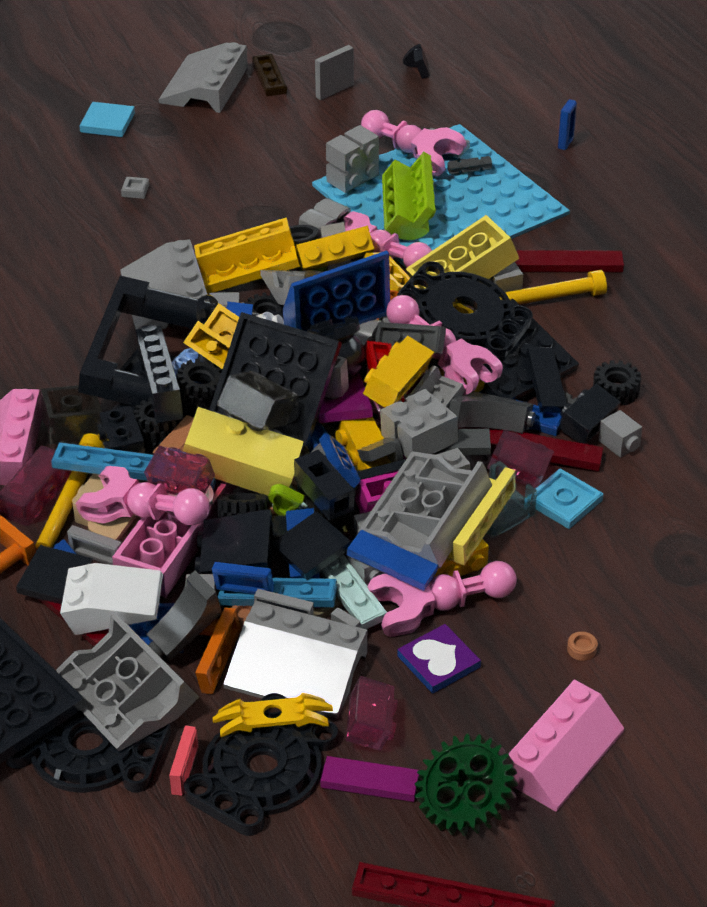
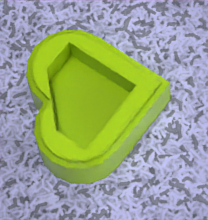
(284, 499)

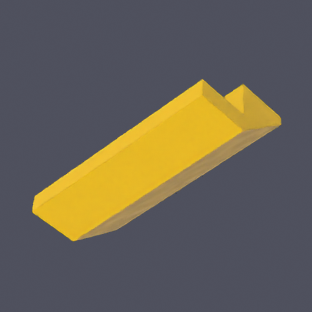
(244, 254)
(215, 336)

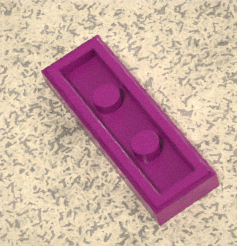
(369, 778)

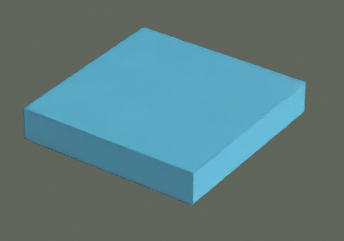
(107, 119)
(566, 498)

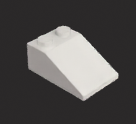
(101, 589)

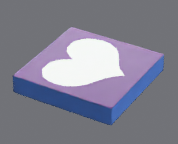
(438, 658)

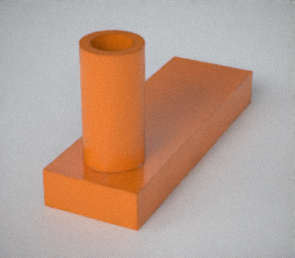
(17, 544)
(223, 638)

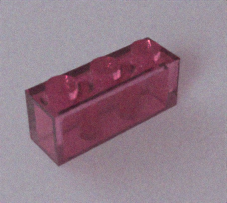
(32, 487)

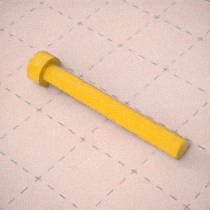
(594, 283)
(64, 503)

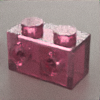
(523, 456)
(179, 470)
(371, 713)

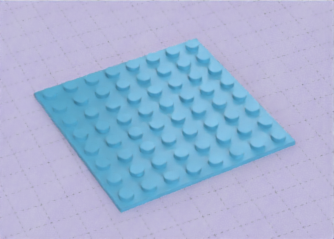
(460, 198)

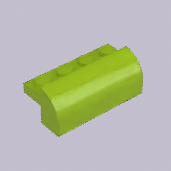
(408, 198)

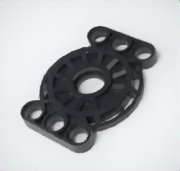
(483, 295)
(91, 766)
(249, 790)

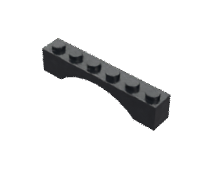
(159, 373)

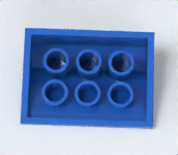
(348, 290)

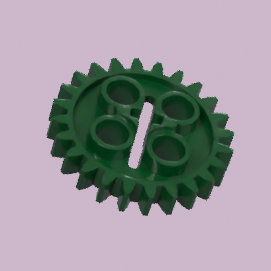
(466, 784)

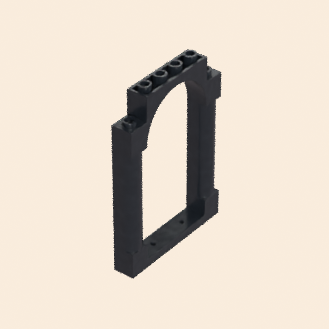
(136, 298)

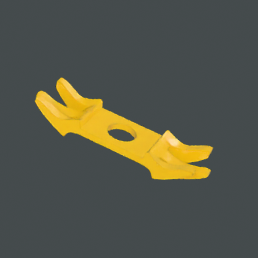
(251, 714)

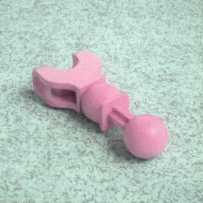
(414, 140)
(385, 241)
(458, 356)
(126, 496)
(442, 593)

